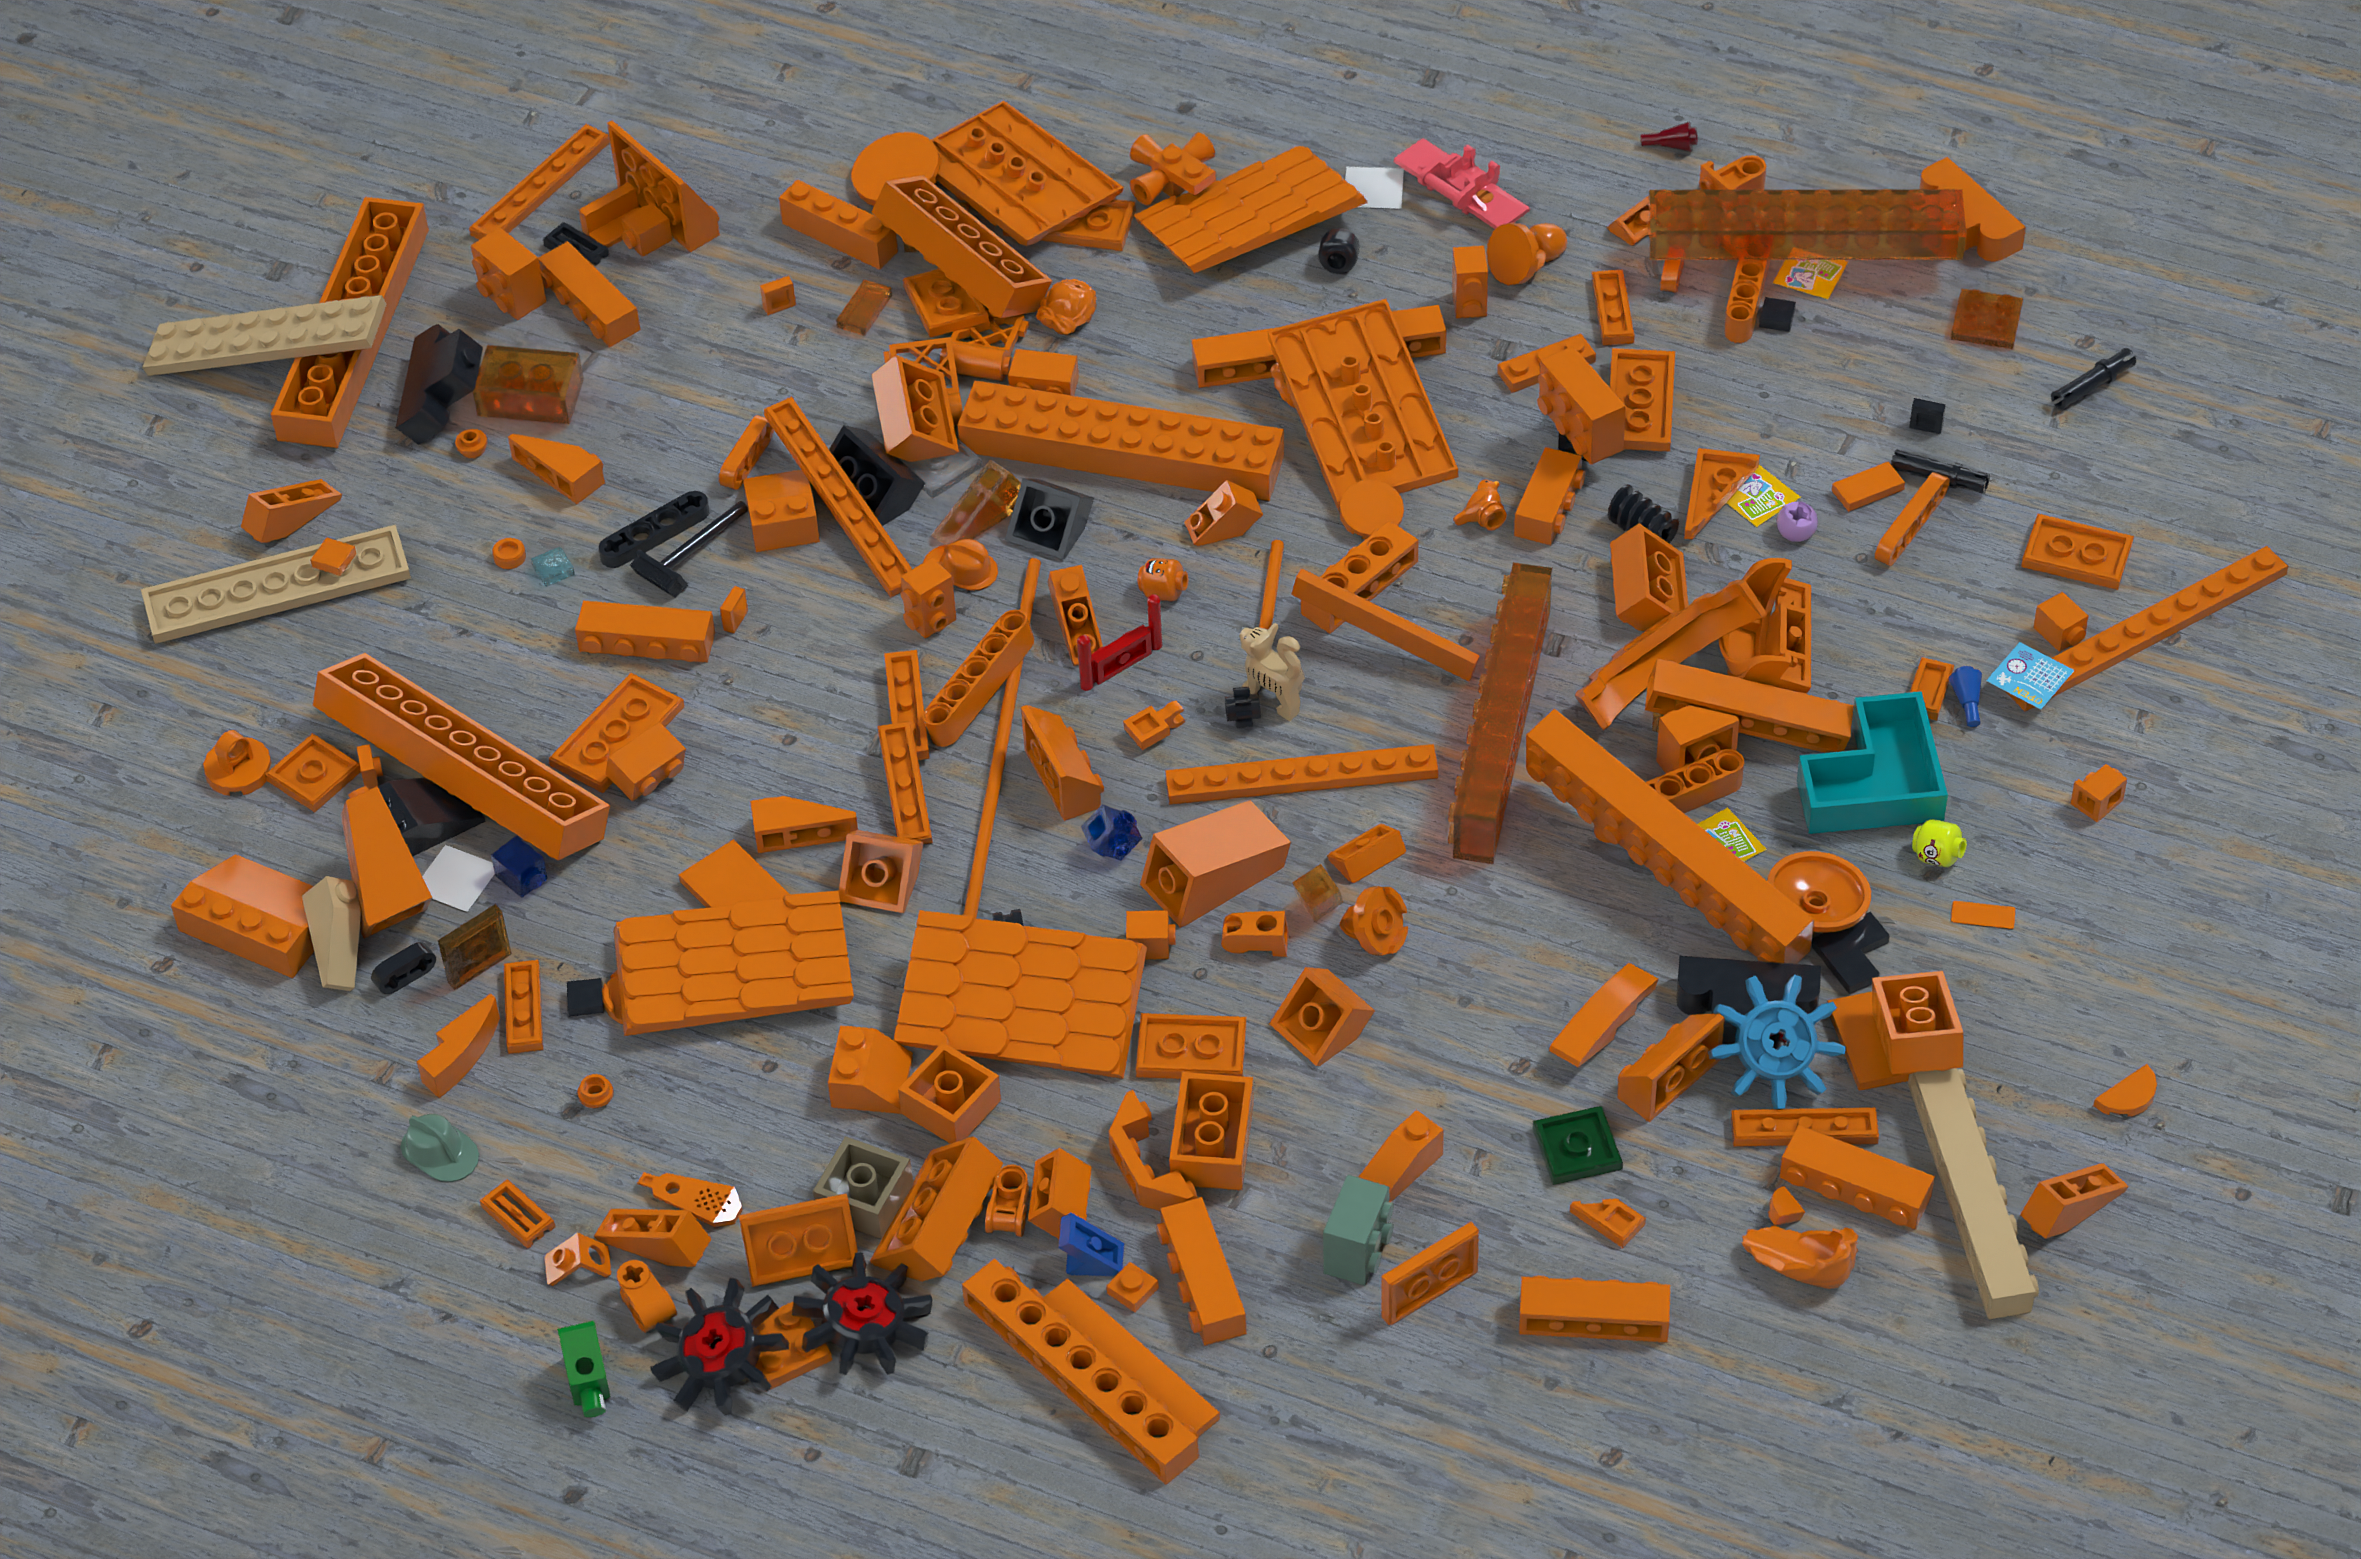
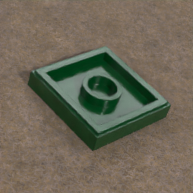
(1577, 1145)

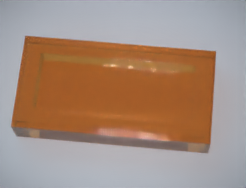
(864, 307)

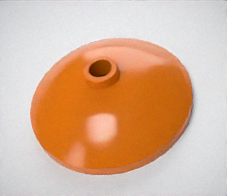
(1824, 888)

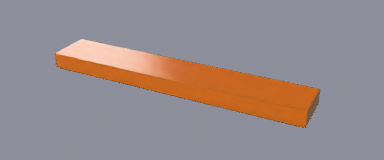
(542, 182)
(1385, 624)
(1133, 1356)

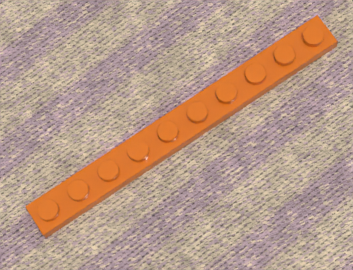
(2168, 617)

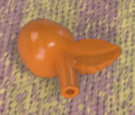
(1551, 242)

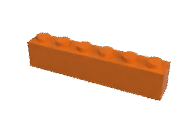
(1760, 707)

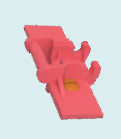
(1462, 182)

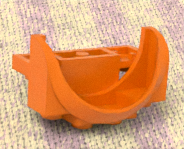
(1778, 645)

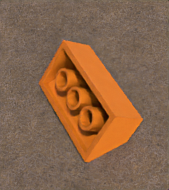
(938, 1210)

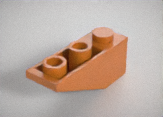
(1073, 608)

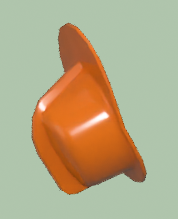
(967, 563)

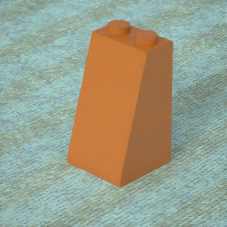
(1212, 860)
(380, 863)

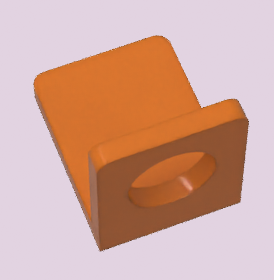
(573, 1255)

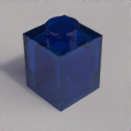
(519, 866)

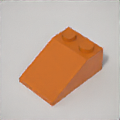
(781, 510)

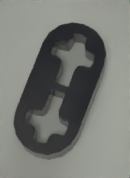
(403, 968)

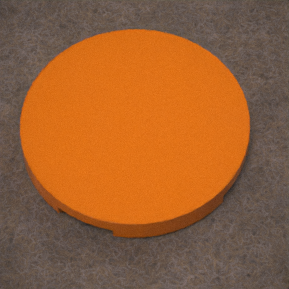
(893, 158)

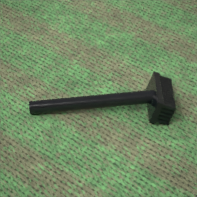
(661, 572)

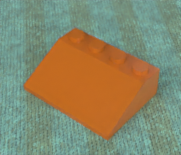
(690, 217)
(248, 914)

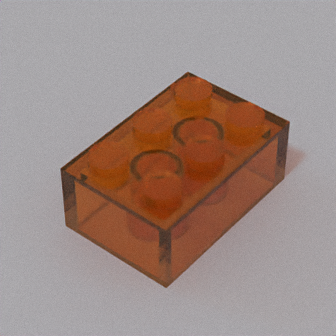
(528, 384)

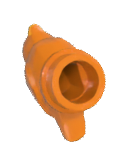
(1484, 507)

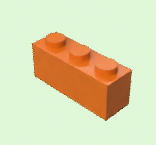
(1549, 496)

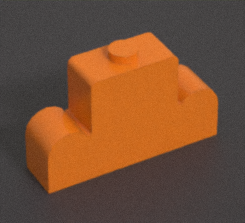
(1986, 220)

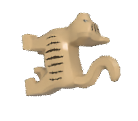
(1273, 670)

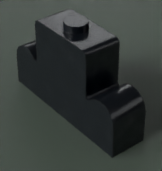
(439, 374)
(1716, 981)

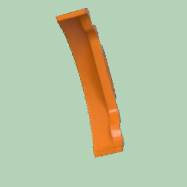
(1670, 640)

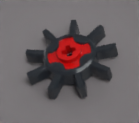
(862, 1314)
(719, 1347)

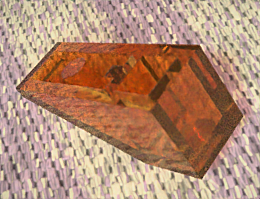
(981, 506)

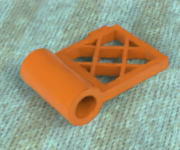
(928, 345)
(978, 356)

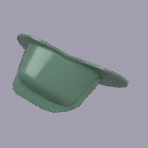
(439, 1148)

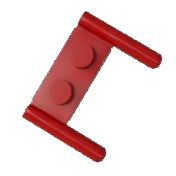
(1121, 653)

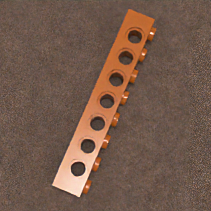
(1162, 1456)

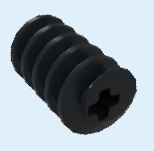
(1630, 508)

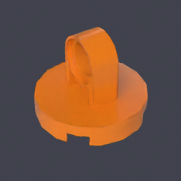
(237, 764)
(1377, 921)

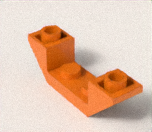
(1126, 1130)

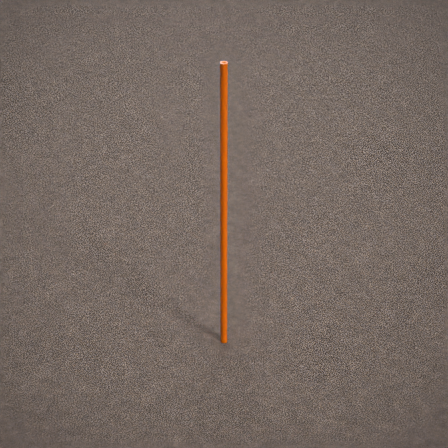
(999, 756)

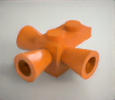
(1172, 167)

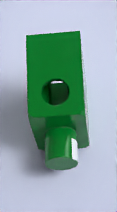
(585, 1367)

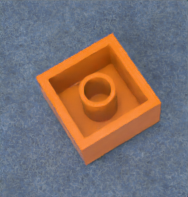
(508, 273)
(949, 1094)

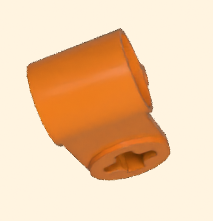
(1008, 1206)
(644, 1295)

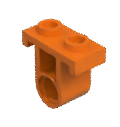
(1741, 174)

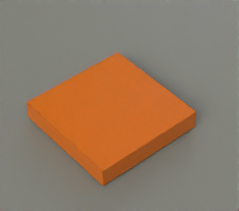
(313, 772)

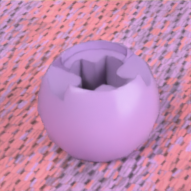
(1797, 521)

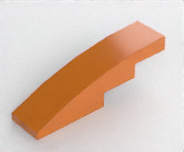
(1602, 1014)

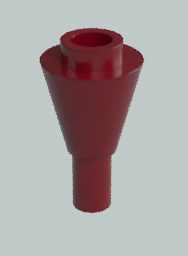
(1676, 137)

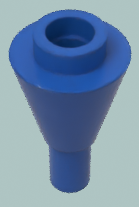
(1967, 686)

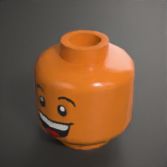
(1162, 578)

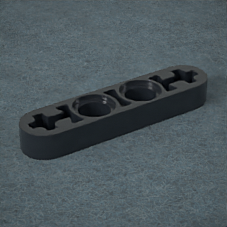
(622, 548)

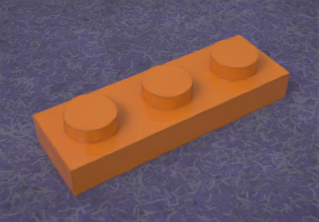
(1525, 369)

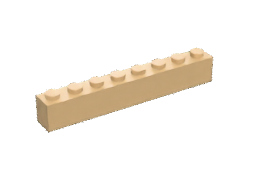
(1973, 1192)

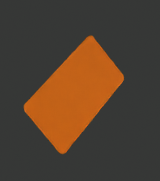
(1983, 914)

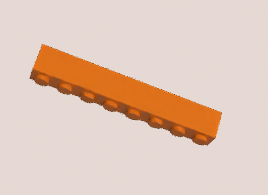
(1250, 357)

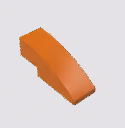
(459, 1046)

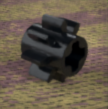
(1242, 707)

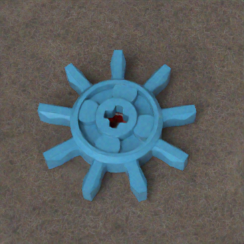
(1795, 1032)

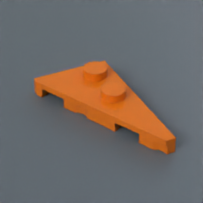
(1714, 482)

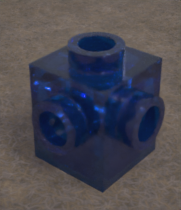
(1111, 832)

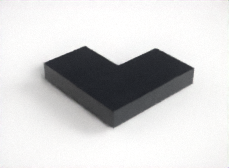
(1846, 951)

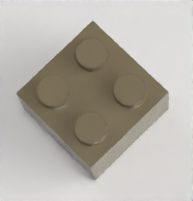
(873, 1182)

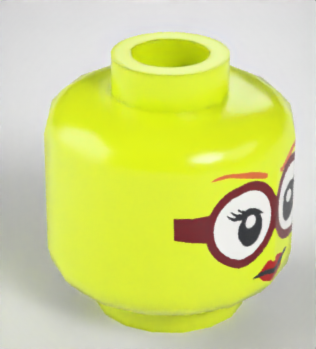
(1939, 843)

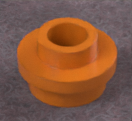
(471, 443)
(592, 1084)

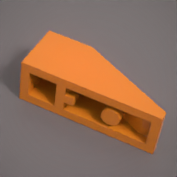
(560, 465)
(285, 509)
(796, 823)
(1406, 1154)
(2070, 1199)
(655, 1234)

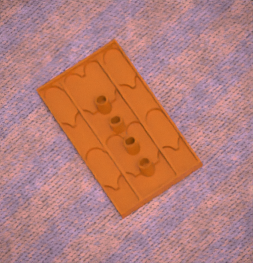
(1019, 174)
(1250, 208)
(1362, 400)
(732, 962)
(1021, 993)

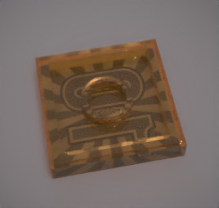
(474, 947)

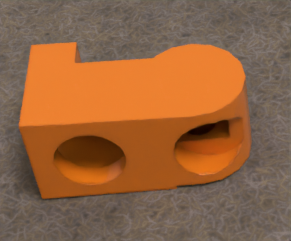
(1256, 932)

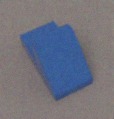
(1089, 1248)

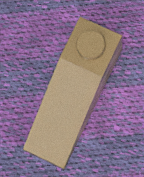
(334, 928)

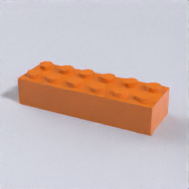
(961, 246)

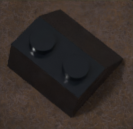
(1048, 517)

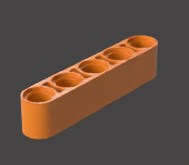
(1745, 299)
(978, 678)
(1698, 782)

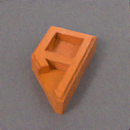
(1610, 1219)

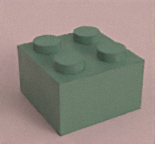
(1357, 1230)

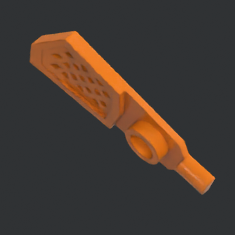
(706, 1200)

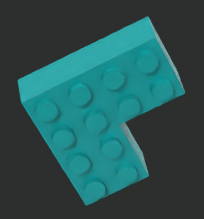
(1884, 782)

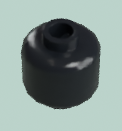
(1338, 251)

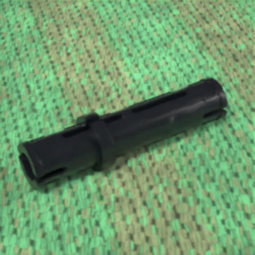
(2103, 372)
(1956, 473)

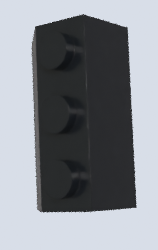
(879, 477)

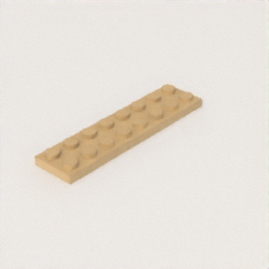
(265, 335)
(270, 586)

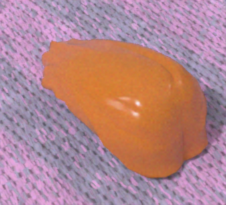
(1807, 1257)

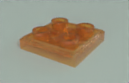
(1987, 318)

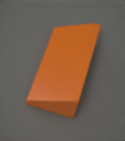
(1633, 224)
(1368, 852)

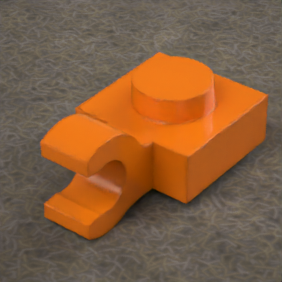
(1152, 726)

